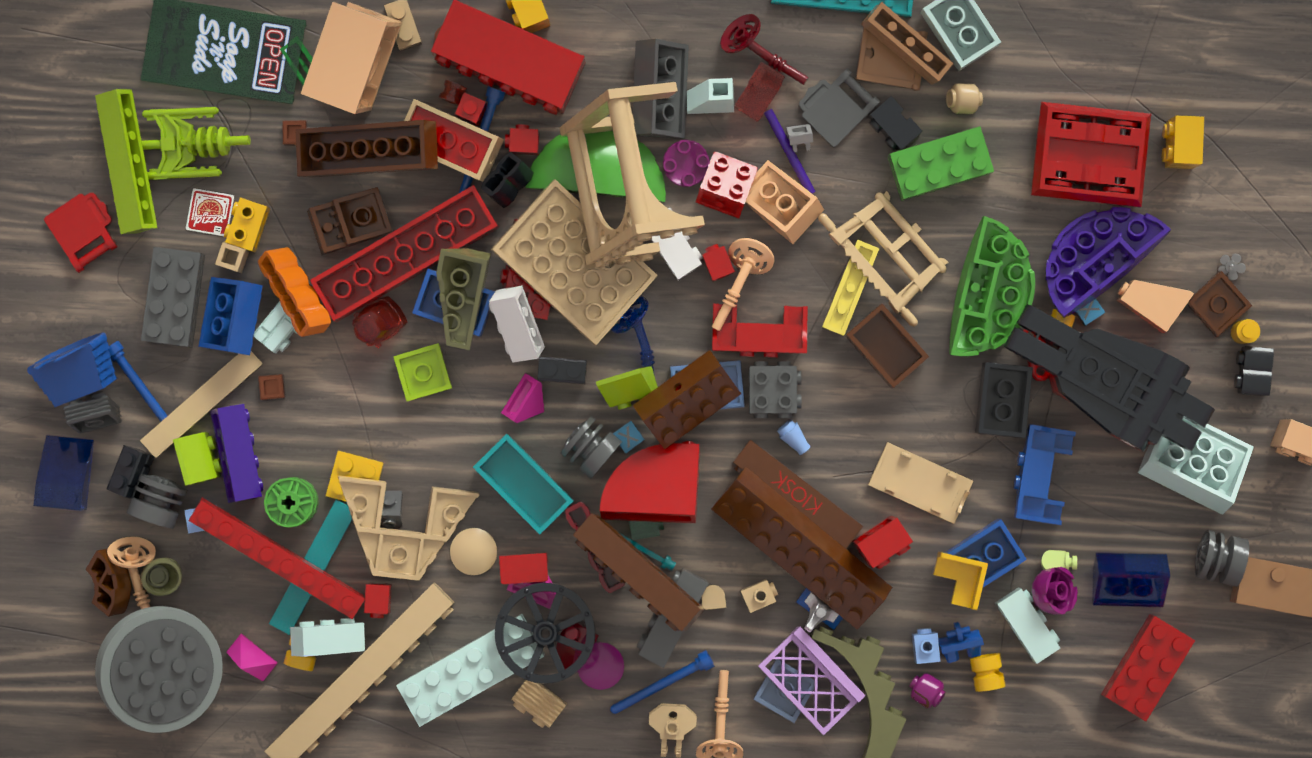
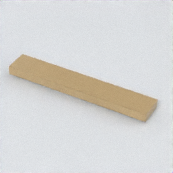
(200, 403)

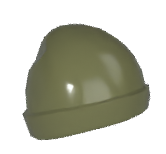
(161, 576)

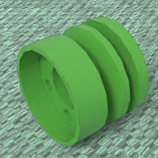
(301, 492)

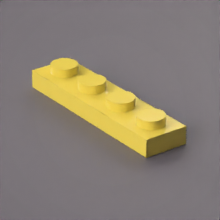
(848, 291)

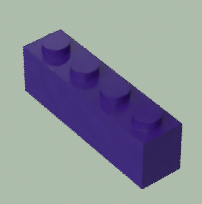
(236, 453)

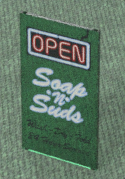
(223, 50)

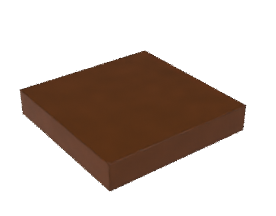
(1218, 304)

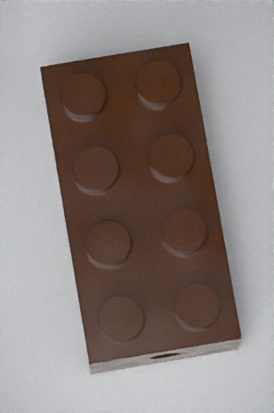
(686, 399)

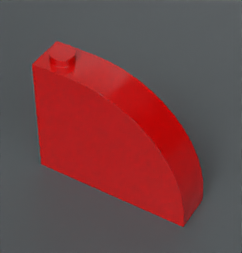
(655, 485)

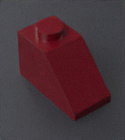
(568, 654)

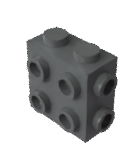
(774, 389)

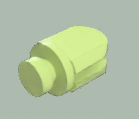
(1058, 558)

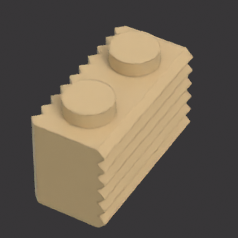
(539, 702)

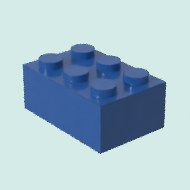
(430, 307)
(230, 315)
(993, 546)

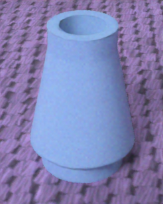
(793, 436)

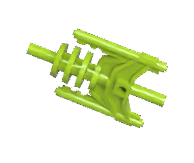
(182, 143)

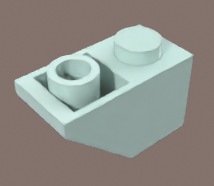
(711, 97)

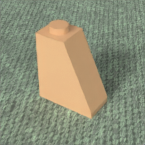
(1154, 302)

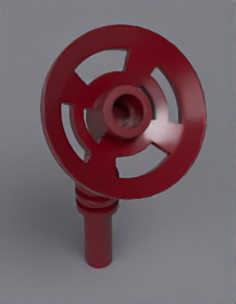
(747, 38)

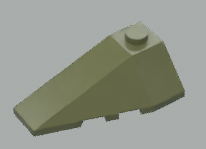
(461, 287)

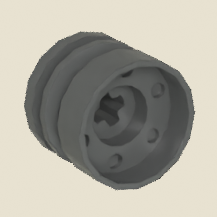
(590, 447)
(157, 501)
(1216, 557)

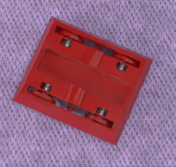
(1091, 154)

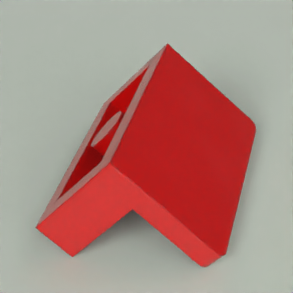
(523, 568)

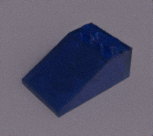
(64, 473)

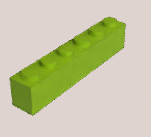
(126, 161)

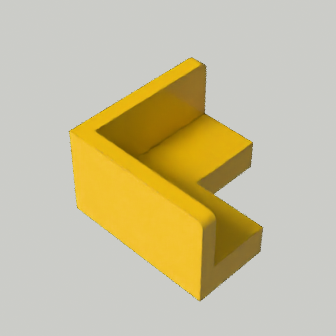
(968, 576)

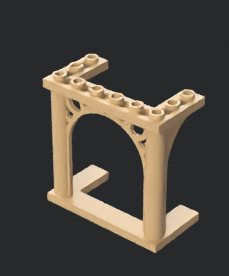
(643, 211)

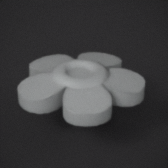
(1232, 266)

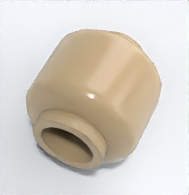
(964, 98)

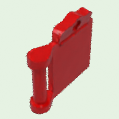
(78, 225)

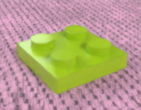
(422, 372)

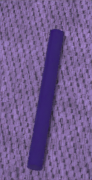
(791, 155)

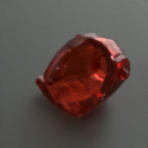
(379, 321)

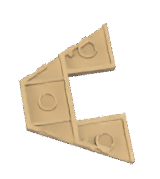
(396, 551)

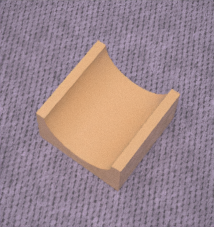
(351, 57)

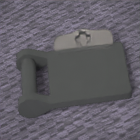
(832, 110)

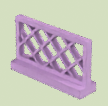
(826, 666)

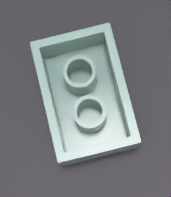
(960, 30)

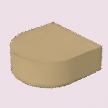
(713, 597)

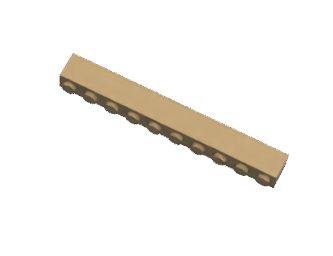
(365, 671)

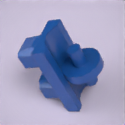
(958, 640)

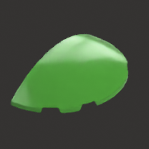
(557, 164)
(991, 290)

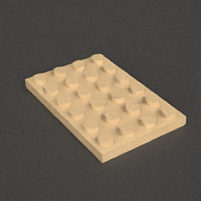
(549, 254)

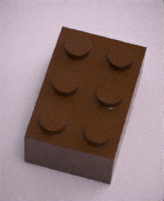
(886, 346)

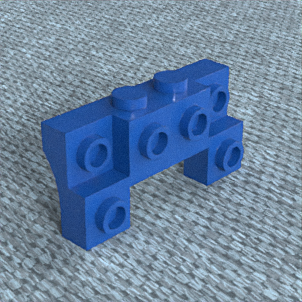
(1036, 472)

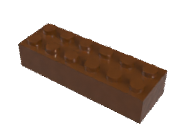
(366, 148)
(639, 572)

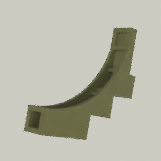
(884, 724)

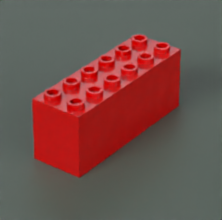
(508, 57)

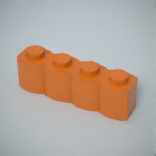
(293, 289)

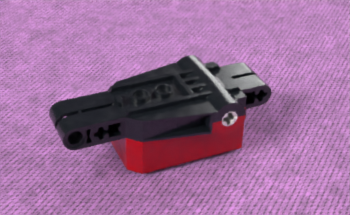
(1114, 381)

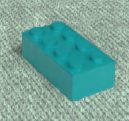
(523, 483)

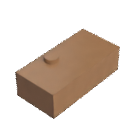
(1275, 587)

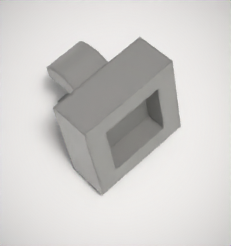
(799, 135)

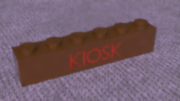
(798, 493)

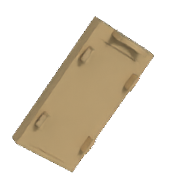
(920, 483)

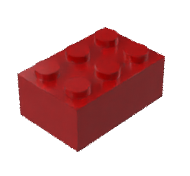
(883, 542)

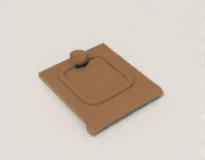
(885, 65)

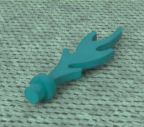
(665, 562)

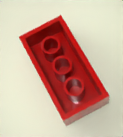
(1148, 667)

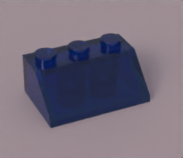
(1130, 579)

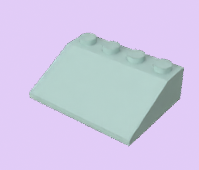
(1206, 474)

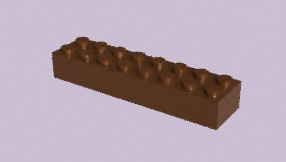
(802, 548)

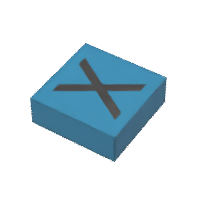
(1090, 312)
(629, 436)

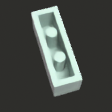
(1028, 624)
(327, 637)

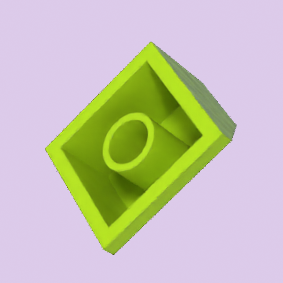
(627, 387)
(197, 458)

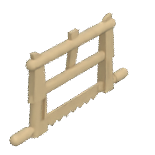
(918, 281)

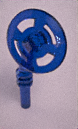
(634, 320)

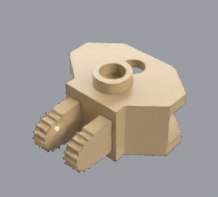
(670, 727)

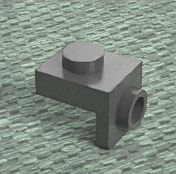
(392, 510)

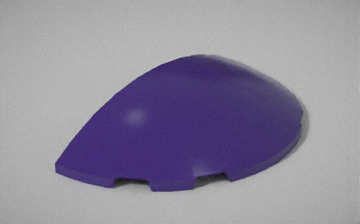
(1097, 253)

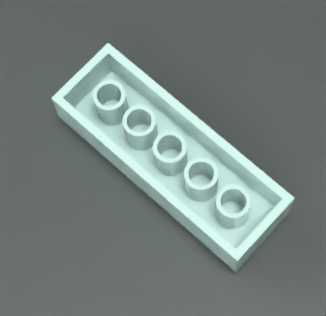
(463, 674)

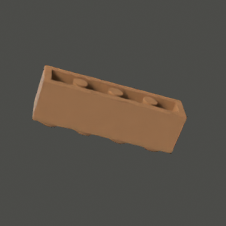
(907, 43)

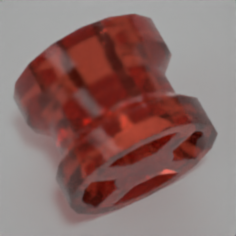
(452, 92)

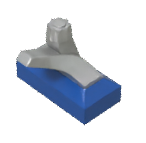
(818, 611)

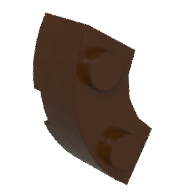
(111, 584)

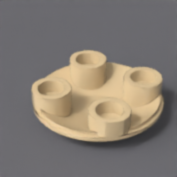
(473, 551)

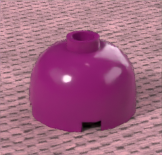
(1054, 591)

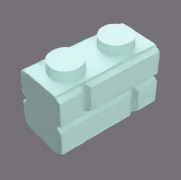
(275, 330)

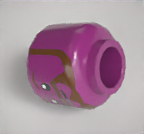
(927, 690)

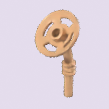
(747, 267)
(132, 562)
(720, 744)

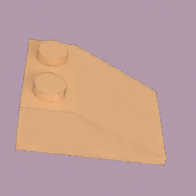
(782, 202)

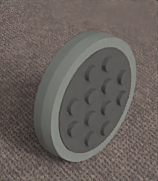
(158, 669)

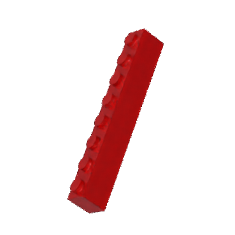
(277, 558)

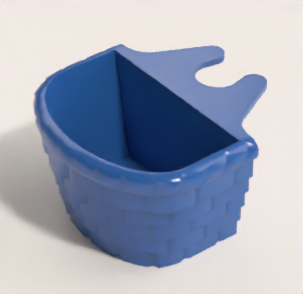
(75, 370)

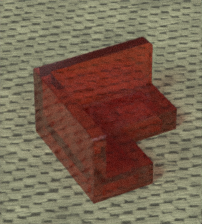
(759, 92)

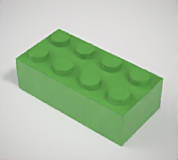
(940, 163)

